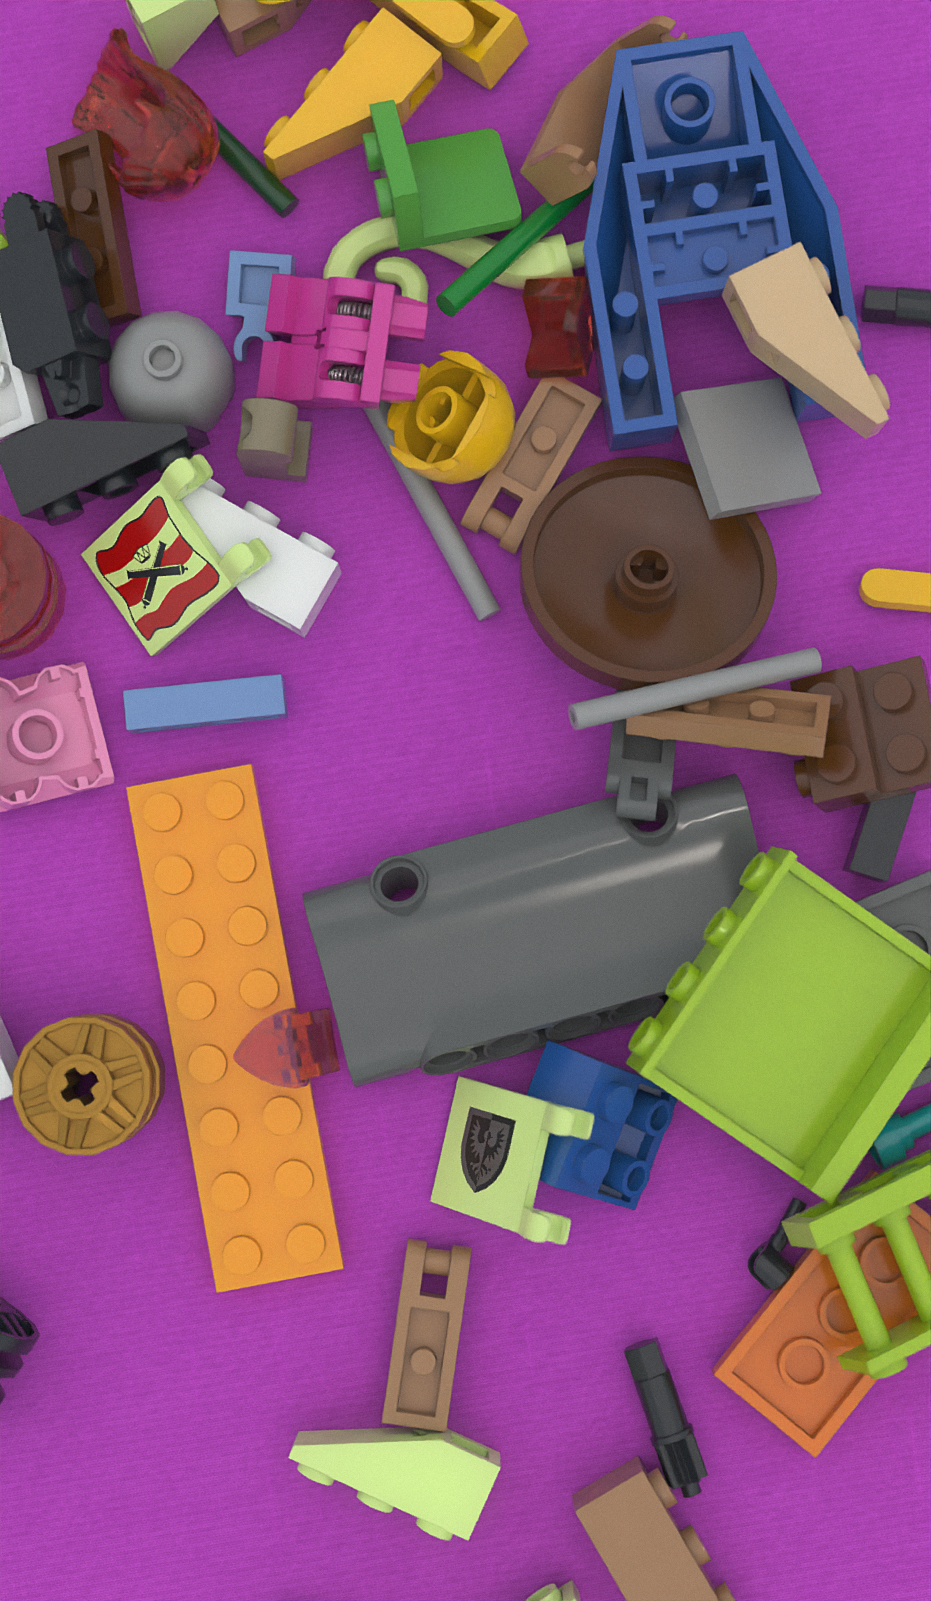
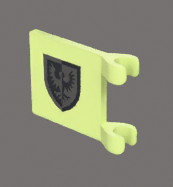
(497, 1155)

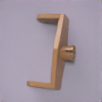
(570, 139)

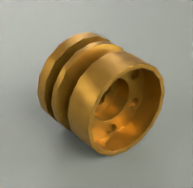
(125, 1097)

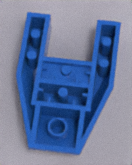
(686, 191)

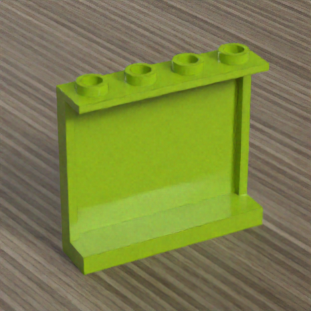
(794, 1024)

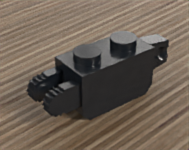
(52, 305)

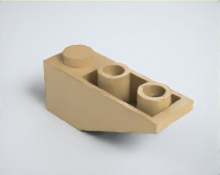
(797, 333)

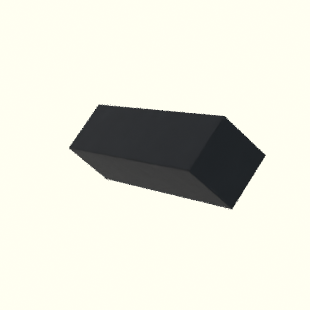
(878, 837)

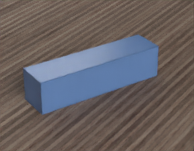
(205, 704)

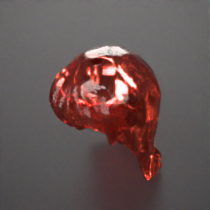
(153, 121)

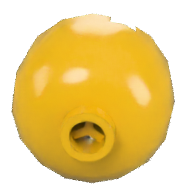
(456, 424)

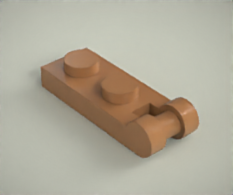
(534, 460)
(426, 1338)

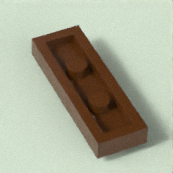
(96, 214)

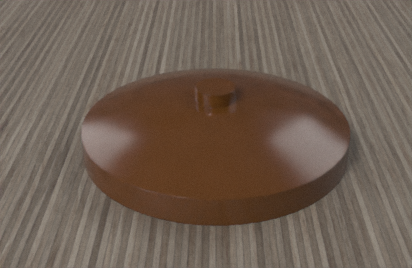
(639, 580)

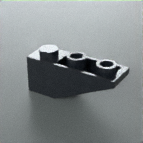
(75, 461)

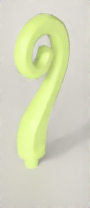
(545, 259)

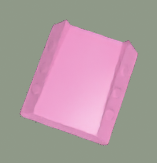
(50, 737)

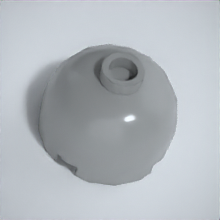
(171, 371)

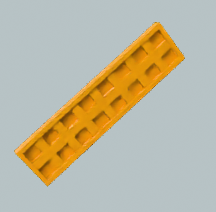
(220, 976)

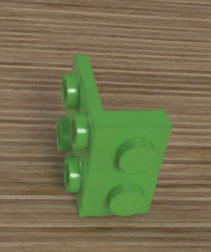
(439, 185)

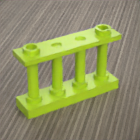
(831, 1231)

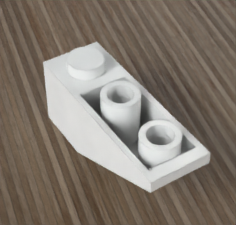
(297, 576)

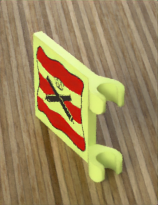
(163, 564)

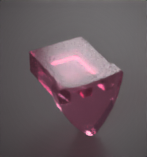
(290, 1048)

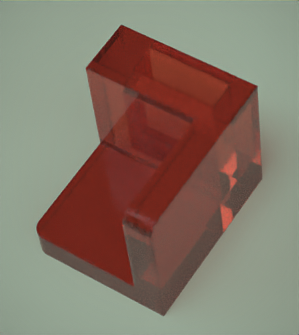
(559, 327)

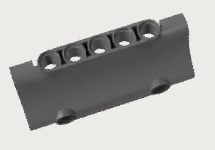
(526, 931)

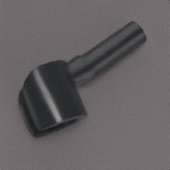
(767, 1262)

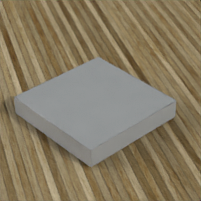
(745, 448)

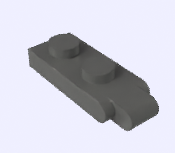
(638, 771)

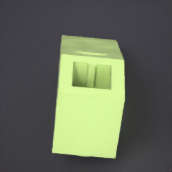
(417, 1470)

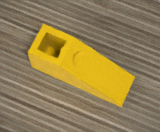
(379, 65)

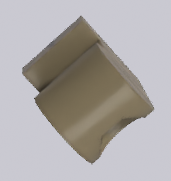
(274, 440)

